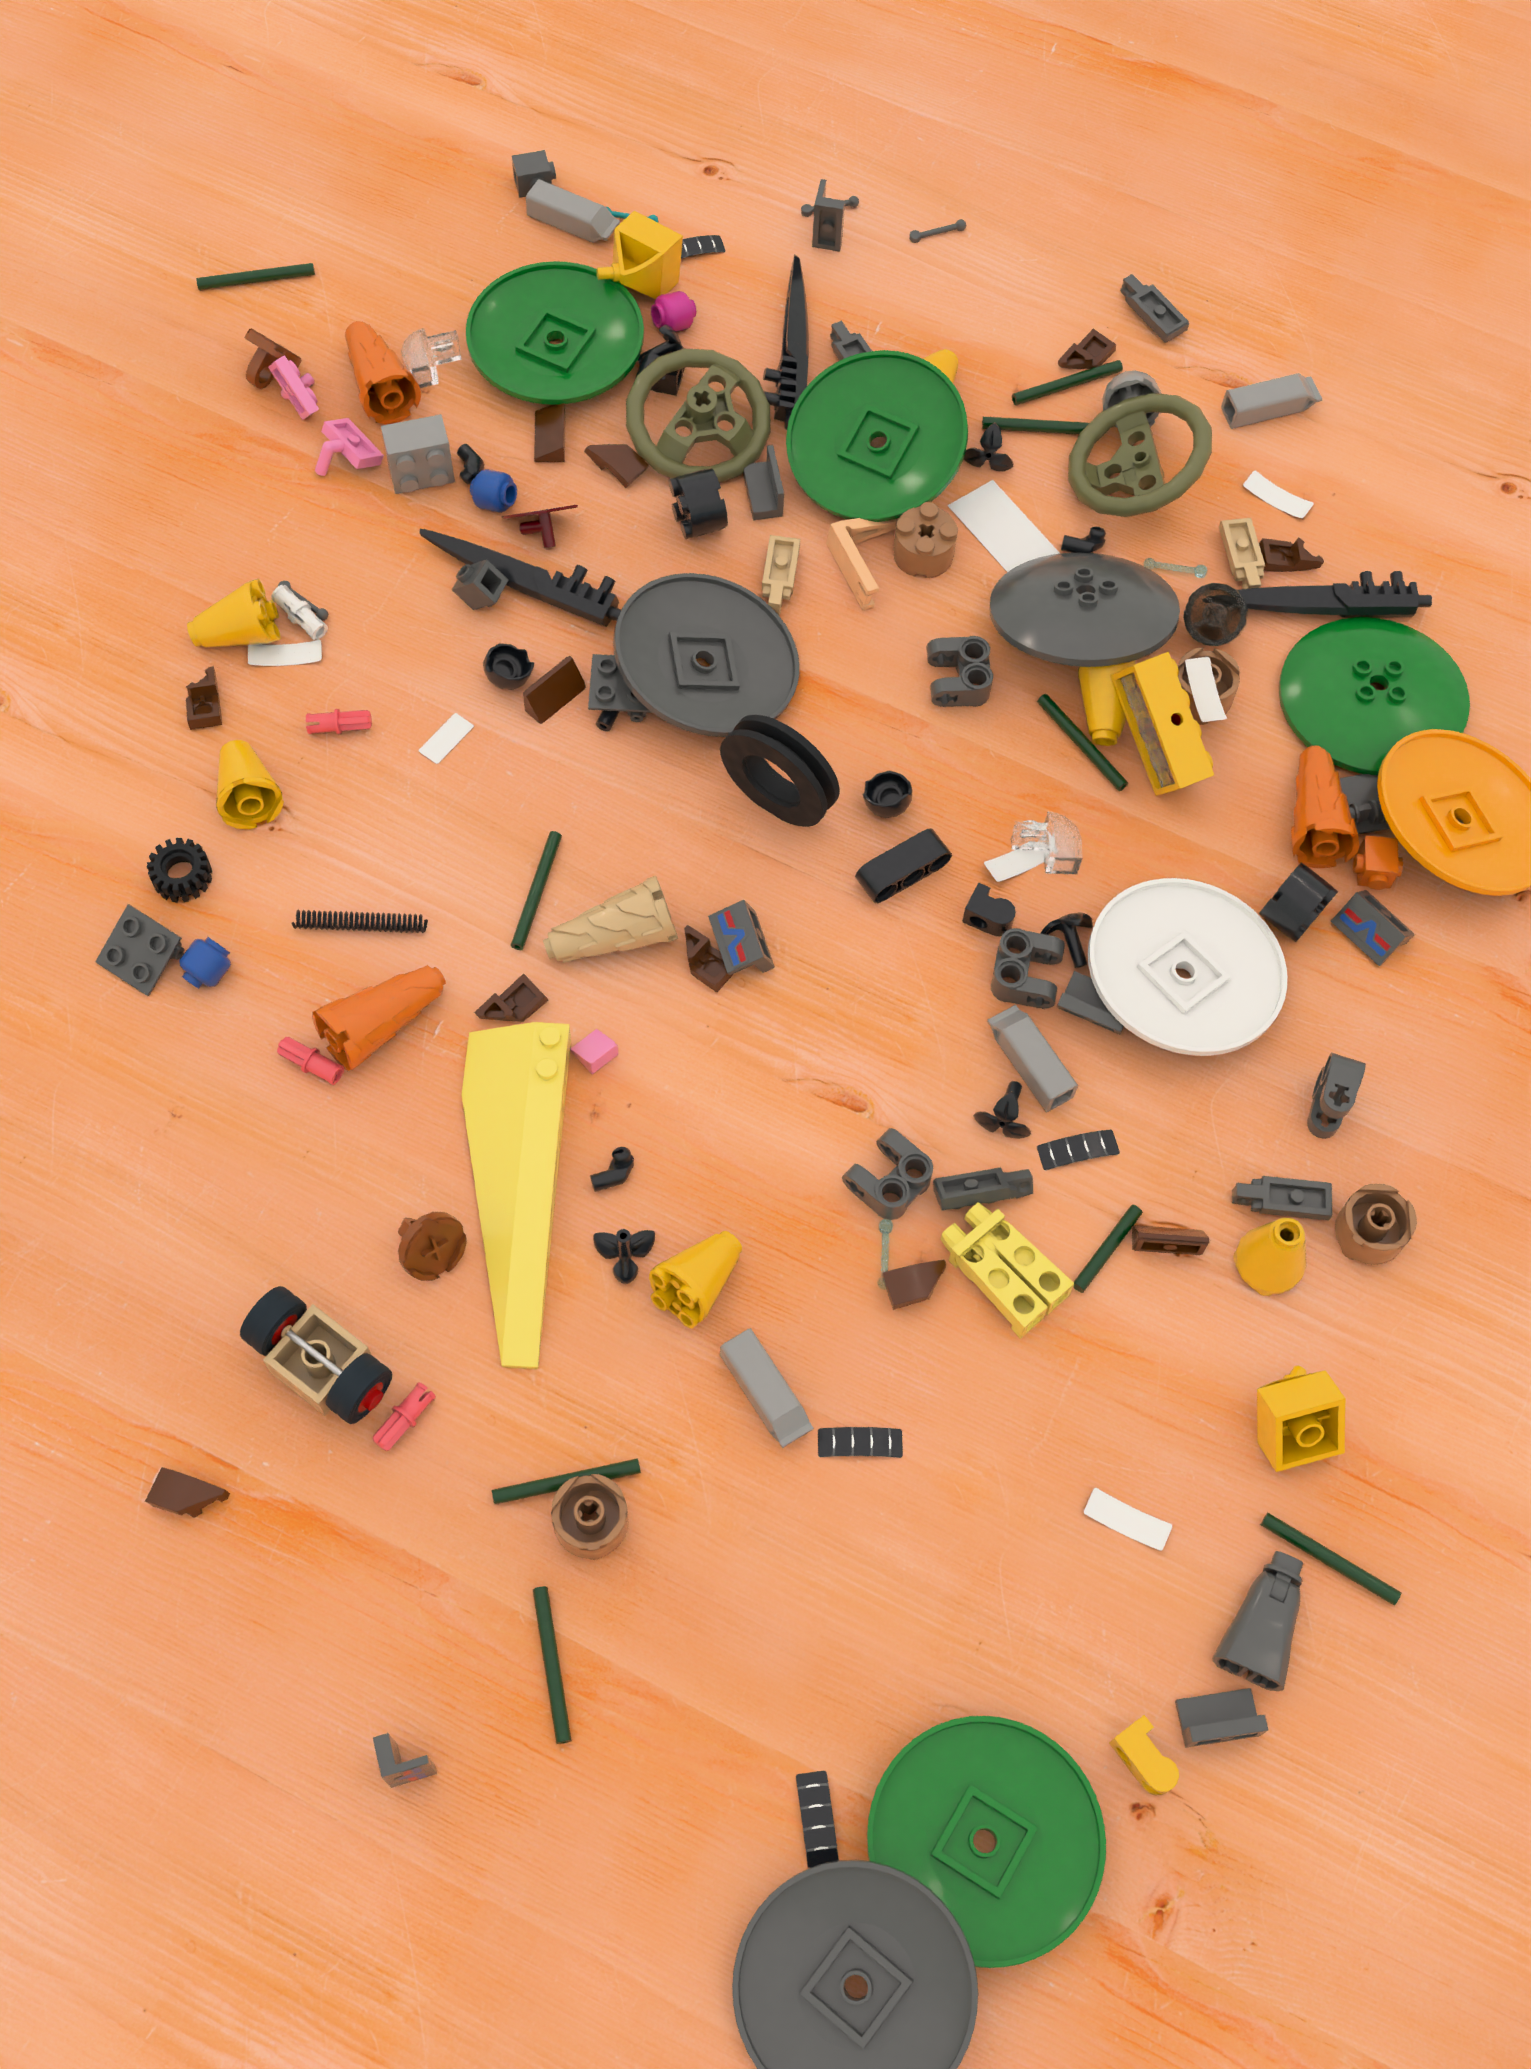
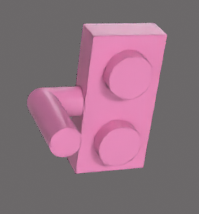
(295, 388)
(349, 441)

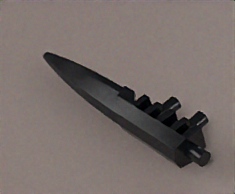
(793, 365)
(536, 582)
(1342, 599)

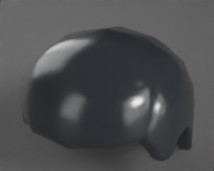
(507, 666)
(888, 794)

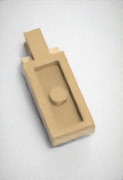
(1243, 551)
(780, 570)

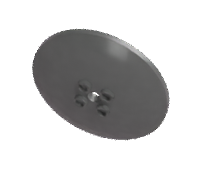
(1084, 609)
(710, 619)
(843, 1924)

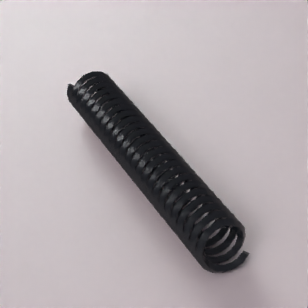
(356, 926)

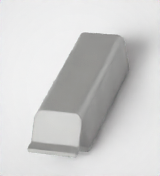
(570, 212)
(1269, 400)
(1033, 1058)
(765, 1388)

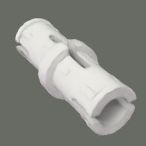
(299, 612)

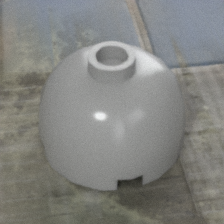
(1130, 385)

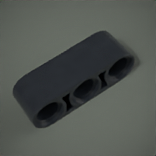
(903, 865)

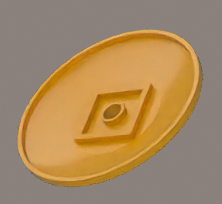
(1453, 776)

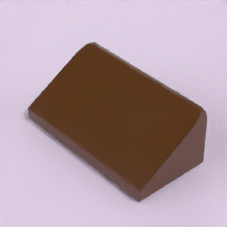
(550, 434)
(553, 690)
(1169, 1240)

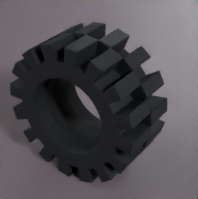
(175, 854)

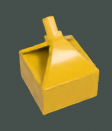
(644, 256)
(1300, 1419)

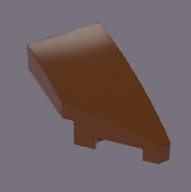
(1089, 352)
(619, 460)
(1287, 557)
(204, 702)
(704, 960)
(514, 1003)
(912, 1283)
(183, 1493)

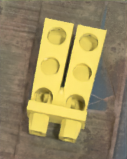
(1007, 1268)

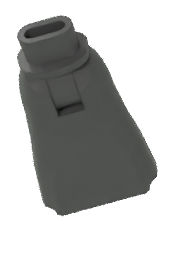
(1264, 1626)

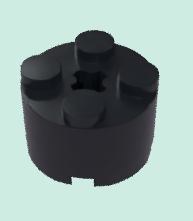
(698, 503)
(1298, 902)

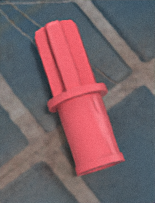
(339, 721)
(310, 1060)
(403, 1417)

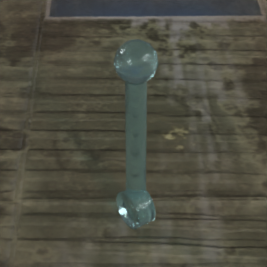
(1200, 570)
(885, 1228)

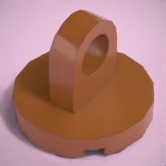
(265, 355)
(431, 1245)

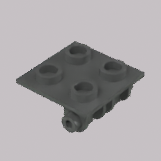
(610, 691)
(1364, 802)
(139, 950)

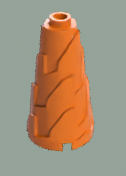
(383, 381)
(1321, 813)
(373, 1015)

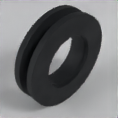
(764, 738)

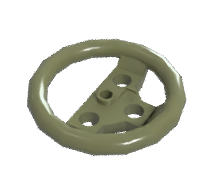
(701, 414)
(1139, 464)

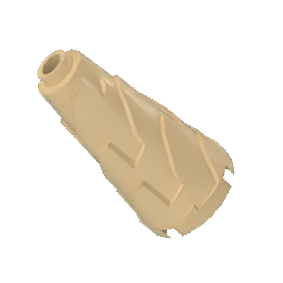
(620, 923)

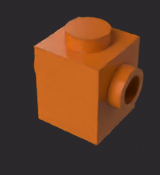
(1377, 862)

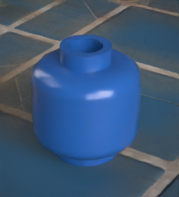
(493, 490)
(205, 963)

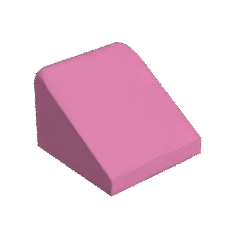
(595, 1051)

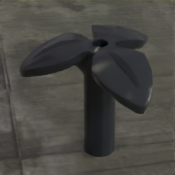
(672, 343)
(991, 442)
(1067, 925)
(1005, 1111)
(624, 1246)

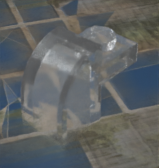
(424, 353)
(1056, 837)

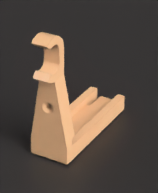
(842, 542)

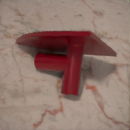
(542, 526)

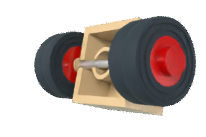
(315, 1356)

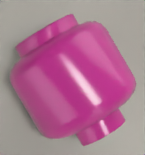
(674, 310)

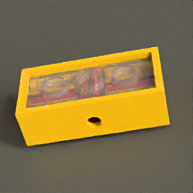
(1163, 724)

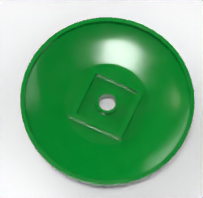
(548, 302)
(868, 399)
(1335, 707)
(1032, 1801)

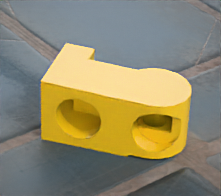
(1151, 1769)

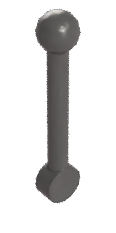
(806, 210)
(915, 236)
(320, 613)

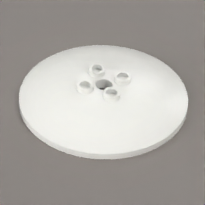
(1195, 927)

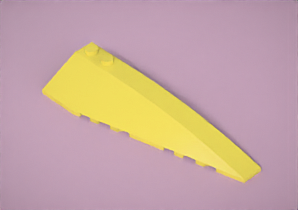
(514, 1134)

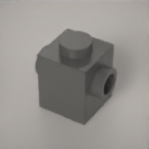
(530, 168)
(479, 584)

